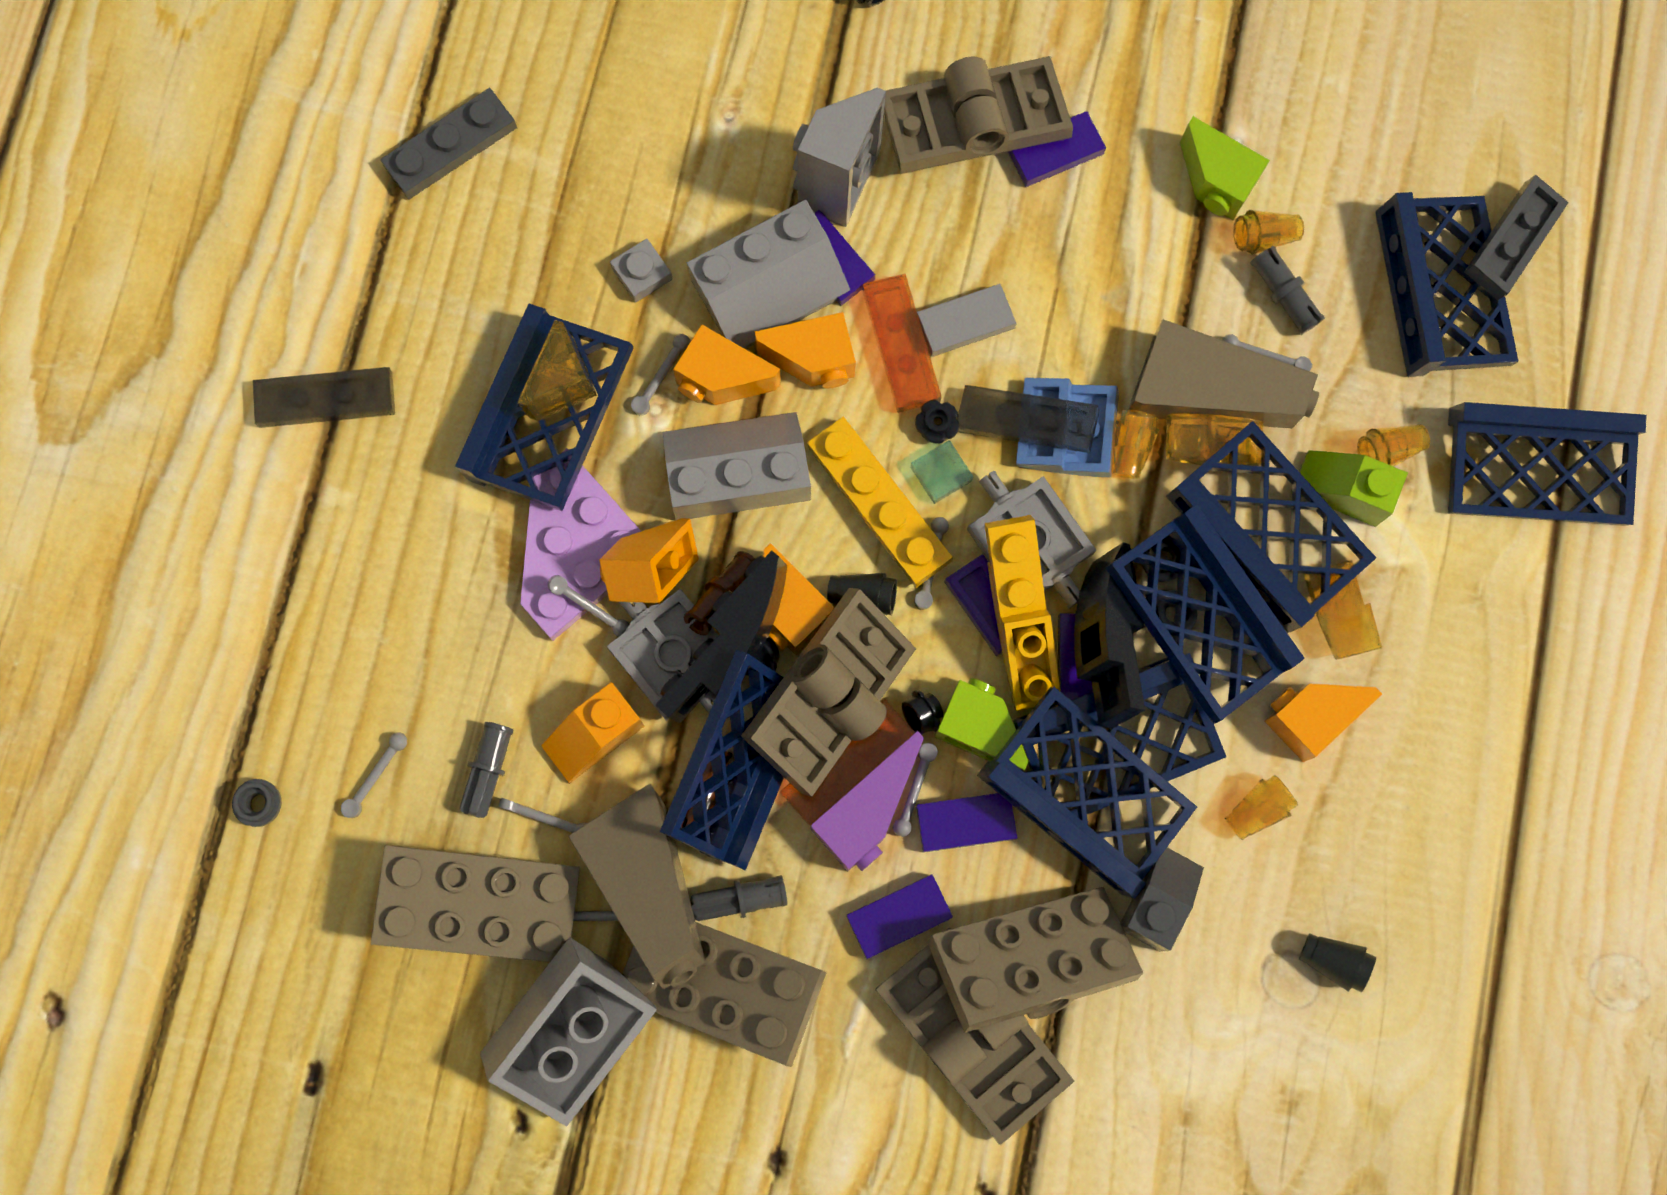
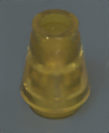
(1262, 229)
(1133, 442)
(1394, 444)
(1261, 808)

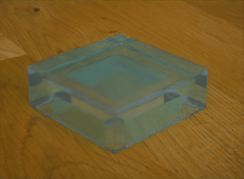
(941, 471)

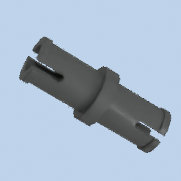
(1287, 290)

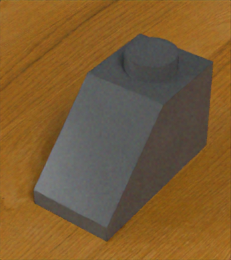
(1164, 901)

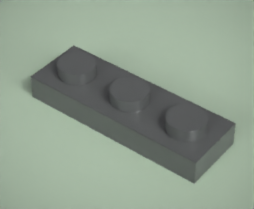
(449, 143)
(1516, 237)

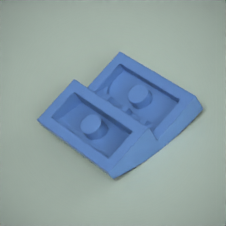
(1056, 460)

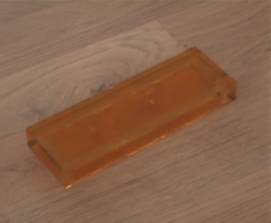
(901, 342)
(852, 767)

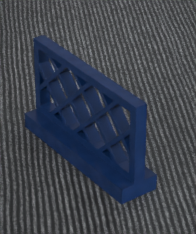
(1415, 284)
(500, 412)
(1550, 424)
(1278, 592)
(1227, 595)
(1154, 679)
(753, 782)
(1065, 826)

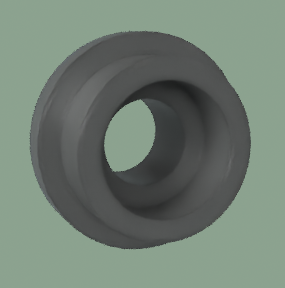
(242, 802)

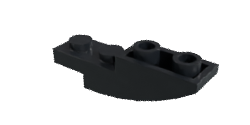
(743, 624)
(1106, 642)

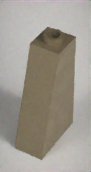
(1210, 376)
(644, 884)

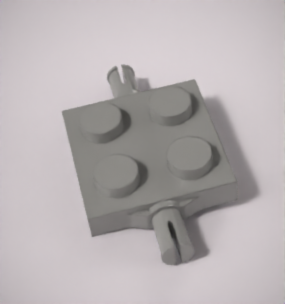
(1059, 536)
(659, 645)

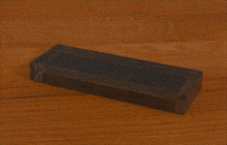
(323, 397)
(1028, 418)

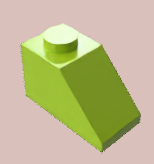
(1220, 168)
(1354, 484)
(979, 722)

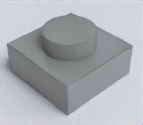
(641, 270)

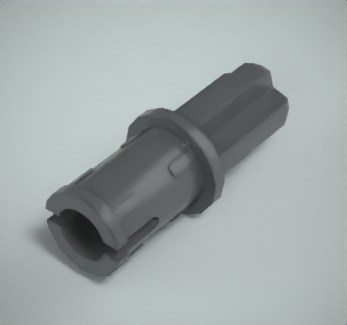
(485, 770)
(739, 899)

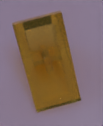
(557, 377)

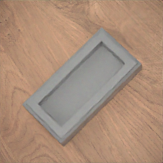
(966, 320)

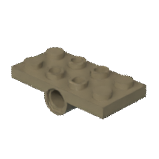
(976, 113)
(830, 693)
(473, 904)
(1034, 959)
(738, 995)
(996, 1069)

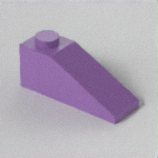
(863, 815)

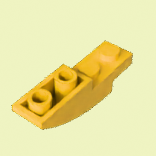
(1021, 609)

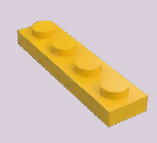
(880, 502)

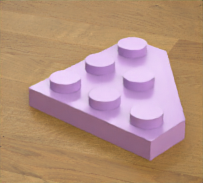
(569, 546)

